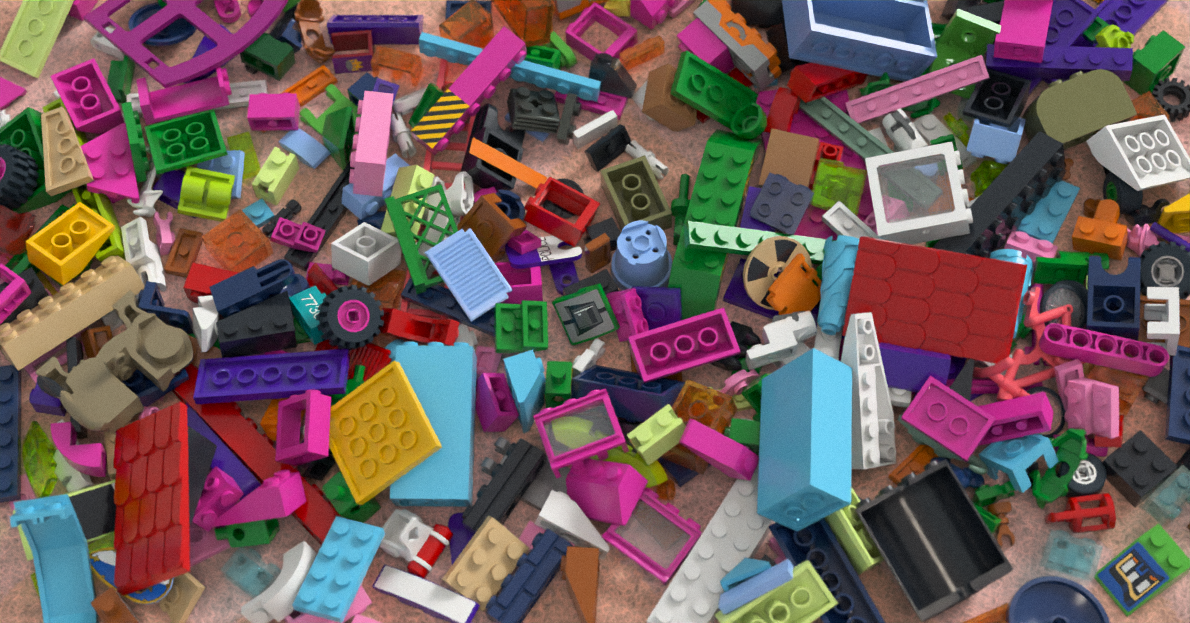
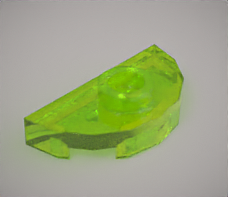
(958, 127)

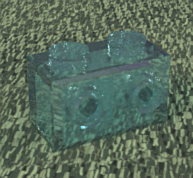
(1169, 497)
(1071, 555)
(249, 572)

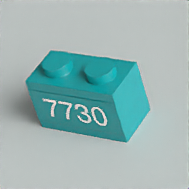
(305, 308)

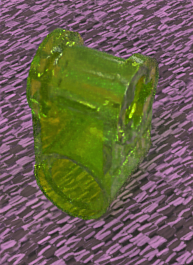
(985, 175)

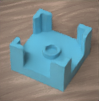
(1015, 456)

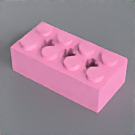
(371, 143)

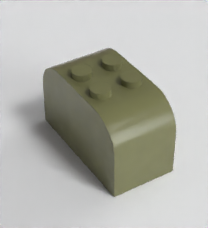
(1079, 107)

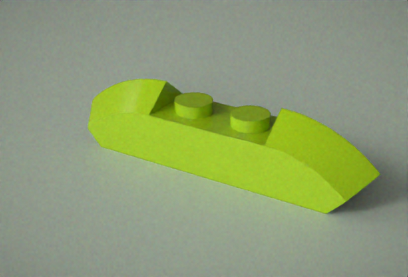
(653, 473)

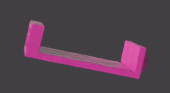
(1023, 30)
(184, 98)

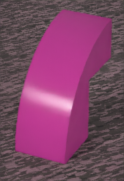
(85, 458)

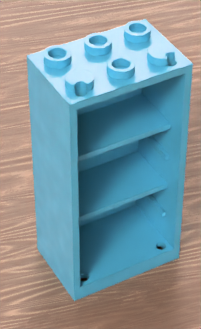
(447, 392)
(805, 440)

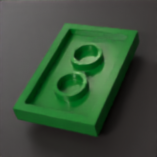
(136, 141)

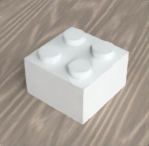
(366, 253)

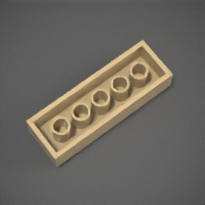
(67, 311)

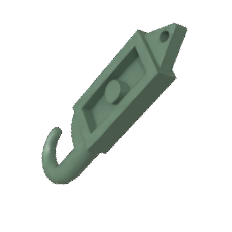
(976, 463)

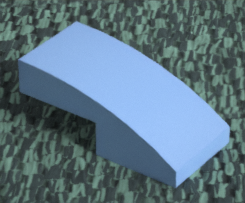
(304, 147)

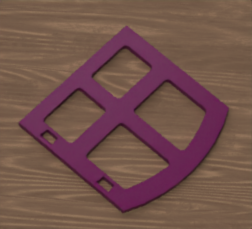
(227, 44)

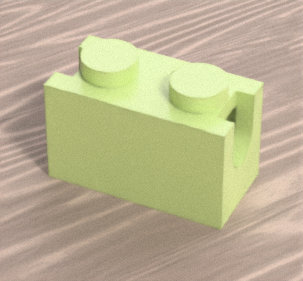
(276, 175)
(657, 434)

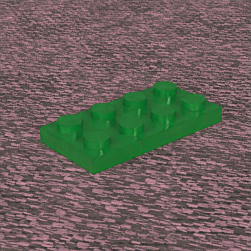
(709, 89)

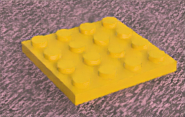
(380, 433)

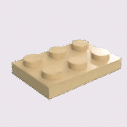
(485, 562)

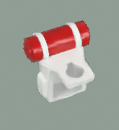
(414, 541)

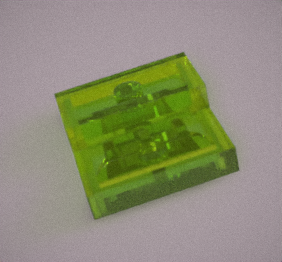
(838, 183)

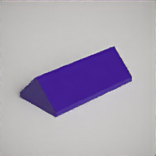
(384, 28)
(911, 368)

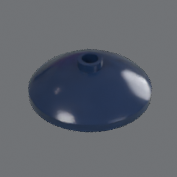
(171, 35)

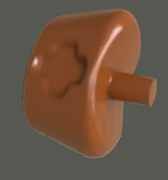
(1089, 207)

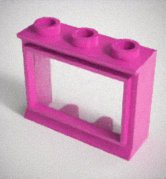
(579, 430)
(655, 536)

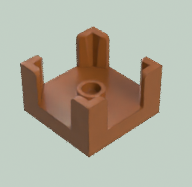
(491, 225)

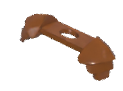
(308, 16)

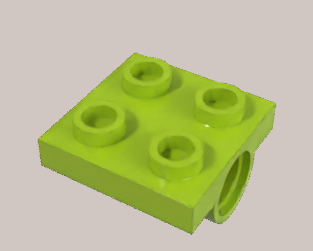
(205, 194)

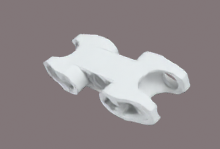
(459, 201)

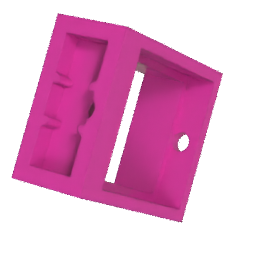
(595, 12)
(525, 283)
(13, 294)
(316, 428)

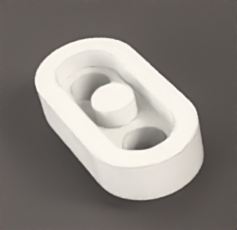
(406, 103)

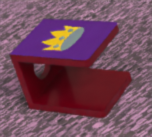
(352, 41)

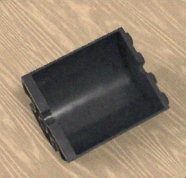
(933, 539)

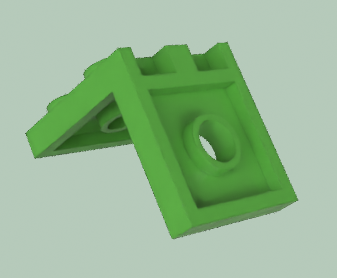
(956, 46)

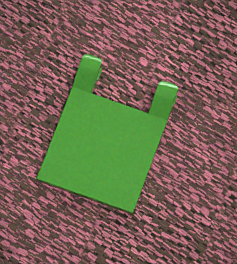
(340, 102)

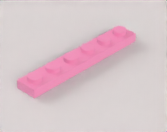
(918, 90)

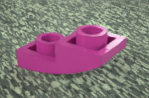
(297, 236)

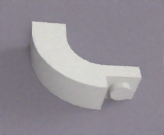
(278, 598)

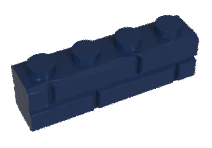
(530, 580)

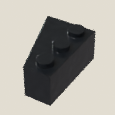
(258, 328)

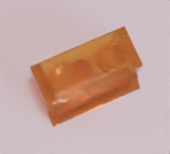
(399, 62)

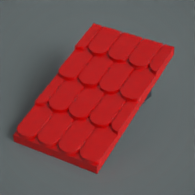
(937, 298)
(156, 493)

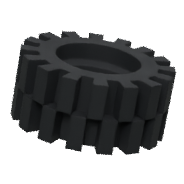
(1178, 90)

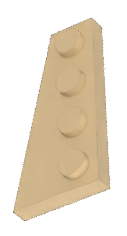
(63, 156)

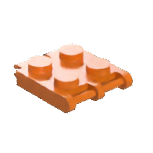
(794, 288)

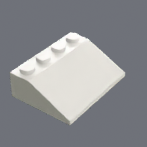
(1142, 152)

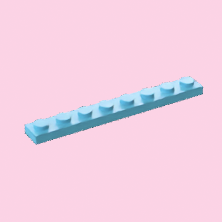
(525, 71)

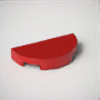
(318, 278)

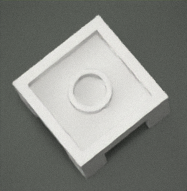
(1166, 313)

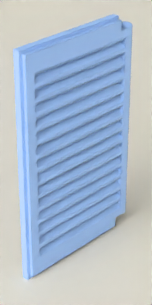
(469, 273)

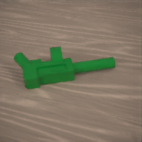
(680, 206)

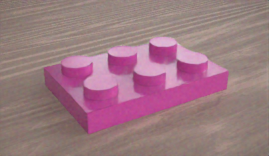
(948, 418)

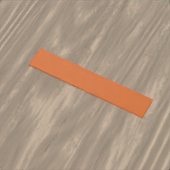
(506, 163)

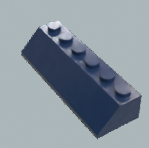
(828, 559)

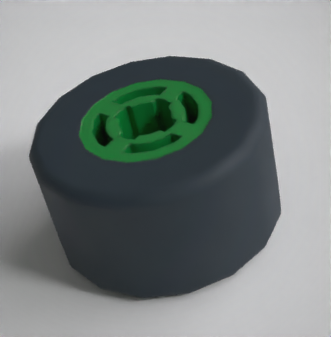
(1122, 193)

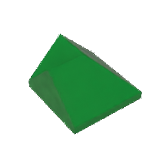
(339, 135)

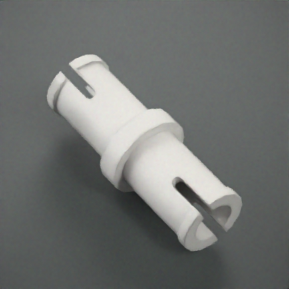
(402, 136)
(656, 166)

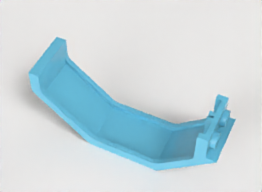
(59, 558)

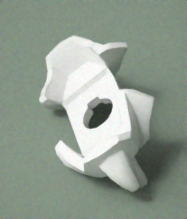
(147, 196)

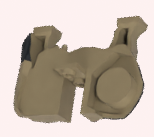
(95, 388)

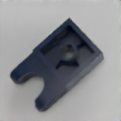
(256, 286)
(1113, 299)

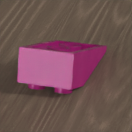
(271, 500)

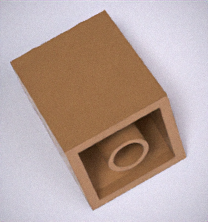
(790, 156)

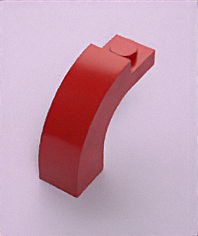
(418, 328)

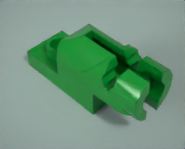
(1065, 267)

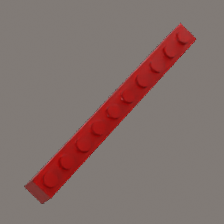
(258, 454)

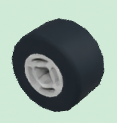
(1082, 485)

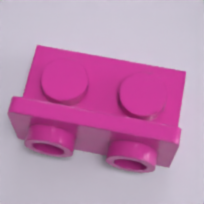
(628, 312)

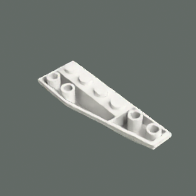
(871, 404)

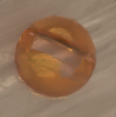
(663, 488)

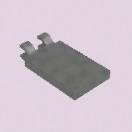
(543, 483)

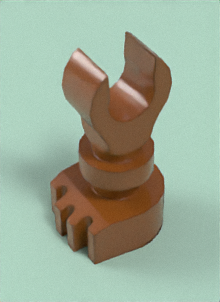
(1000, 510)

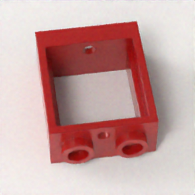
(566, 198)

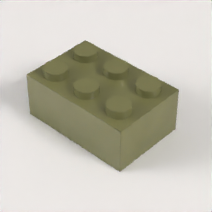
(635, 194)

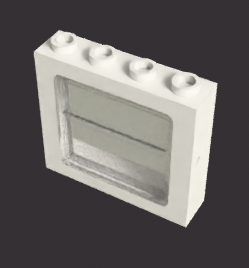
(919, 194)

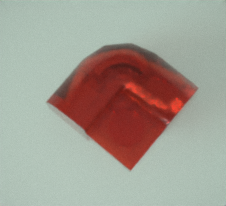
(14, 231)

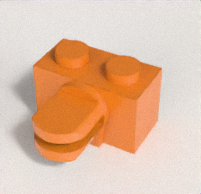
(1102, 232)

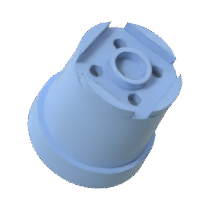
(649, 268)

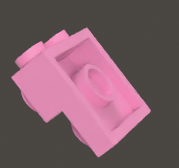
(1092, 407)

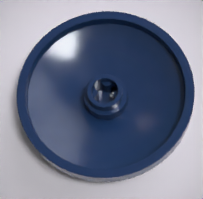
(1054, 601)

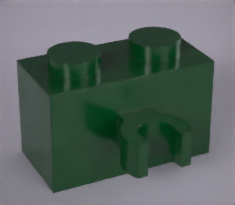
(269, 56)

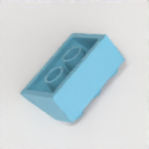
(526, 385)

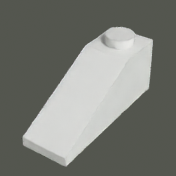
(570, 523)

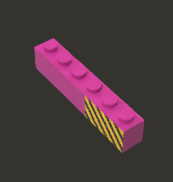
(469, 91)

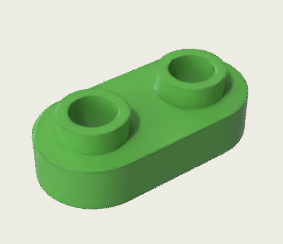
(567, 56)

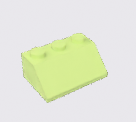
(854, 537)

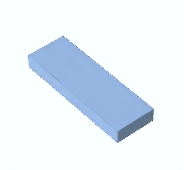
(756, 586)

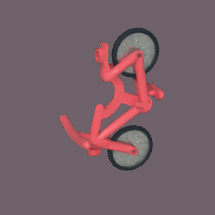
(1058, 305)

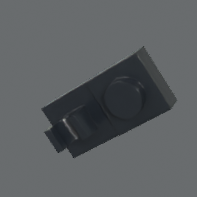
(608, 147)

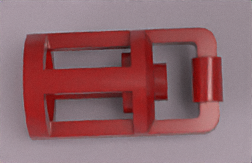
(1074, 514)

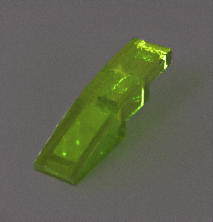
(39, 460)

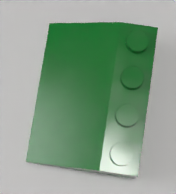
(25, 134)

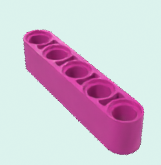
(1115, 345)

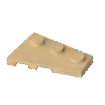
(182, 598)

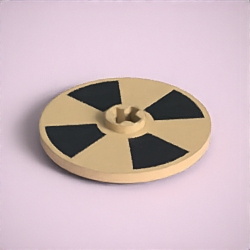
(763, 264)

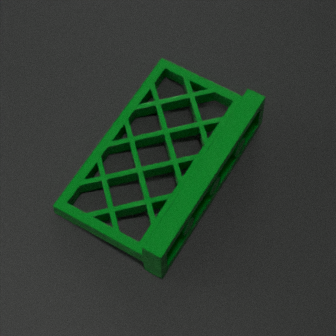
(406, 237)

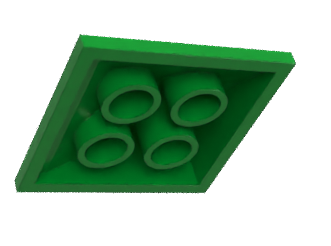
(185, 141)

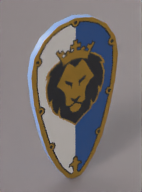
(103, 565)

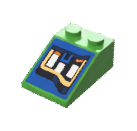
(1143, 570)

